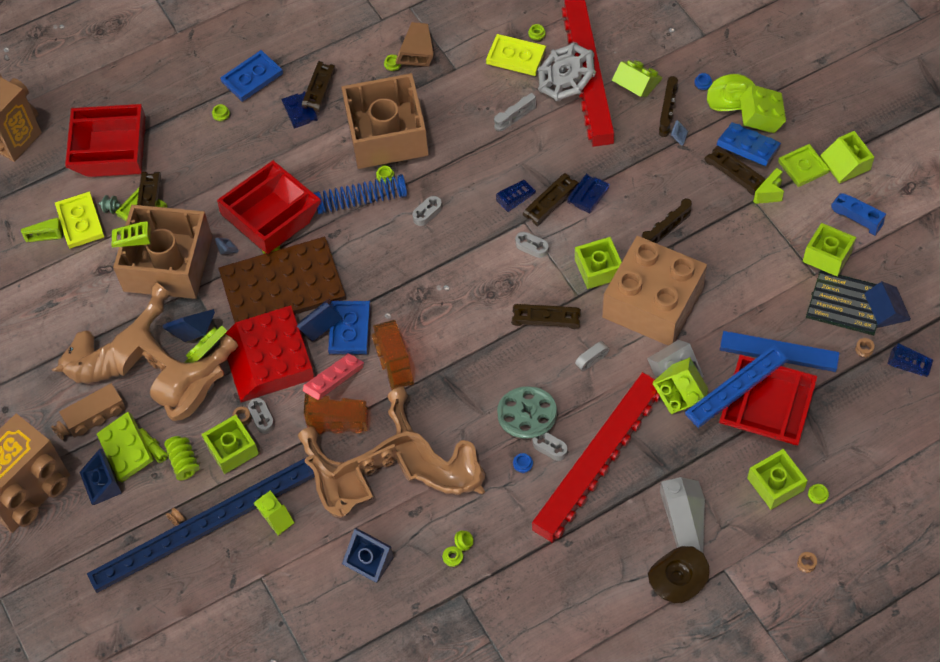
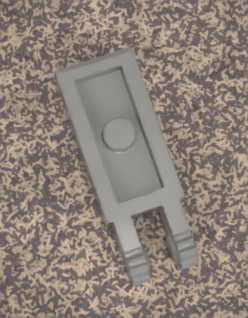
(515, 112)

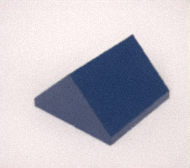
(886, 304)
(319, 320)
(190, 326)
(99, 478)
(367, 555)

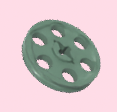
(530, 405)

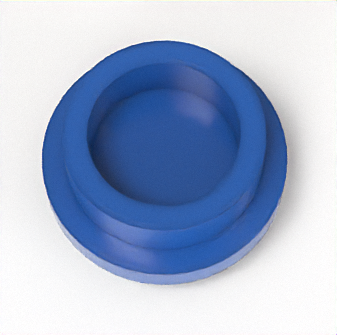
(703, 81)
(522, 463)

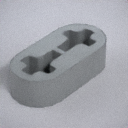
(428, 212)
(533, 242)
(592, 356)
(264, 414)
(548, 447)

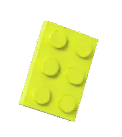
(516, 54)
(79, 220)

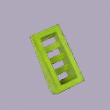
(45, 230)
(142, 239)

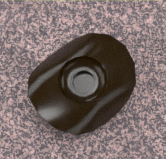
(679, 574)

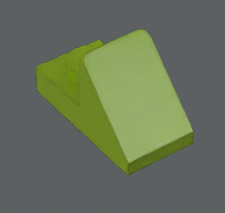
(769, 189)
(274, 512)

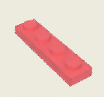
(333, 376)

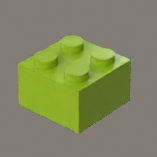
(762, 109)
(829, 249)
(597, 262)
(230, 444)
(777, 479)

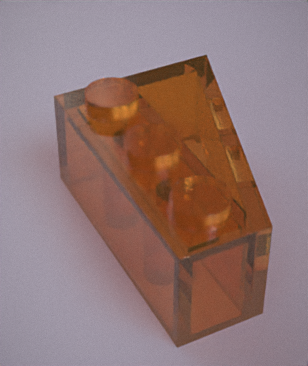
(393, 354)
(336, 415)

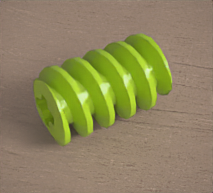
(181, 457)

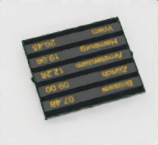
(842, 303)

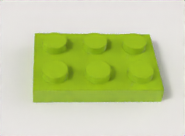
(205, 344)
(125, 447)

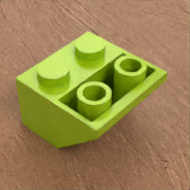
(636, 77)
(848, 157)
(681, 386)

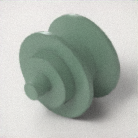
(109, 204)

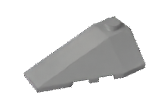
(685, 510)

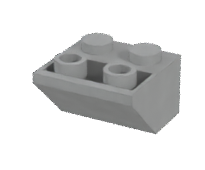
(672, 354)

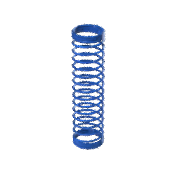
(401, 188)

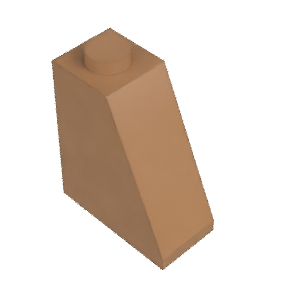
(416, 46)

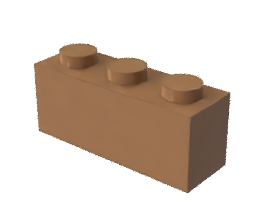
(92, 410)

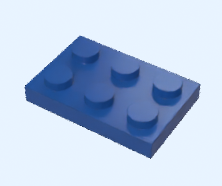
(251, 75)
(748, 144)
(352, 331)

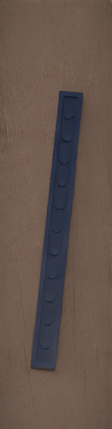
(197, 526)

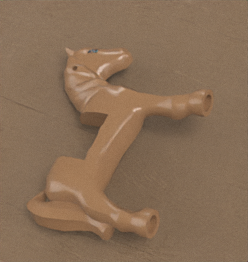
(176, 385)
(345, 481)

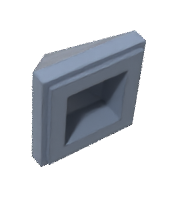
(679, 133)
(226, 246)

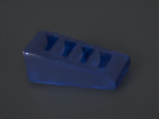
(508, 205)
(901, 363)

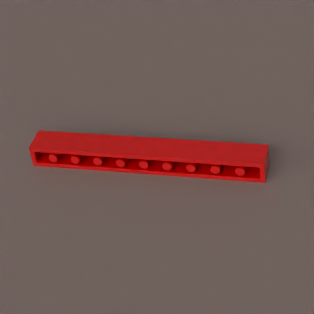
(593, 94)
(596, 459)

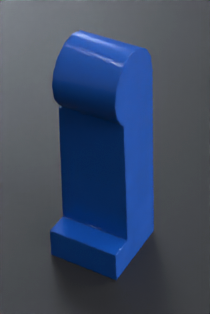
(859, 212)

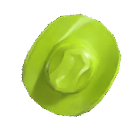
(726, 92)

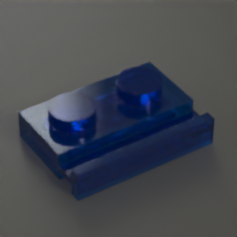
(298, 115)
(588, 193)

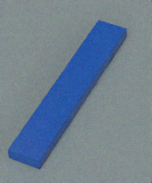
(796, 353)
(736, 386)

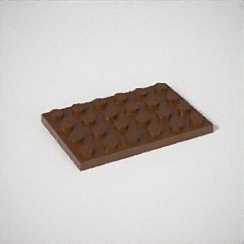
(289, 276)

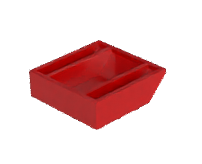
(106, 140)
(269, 206)
(268, 354)
(774, 405)

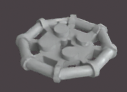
(564, 59)

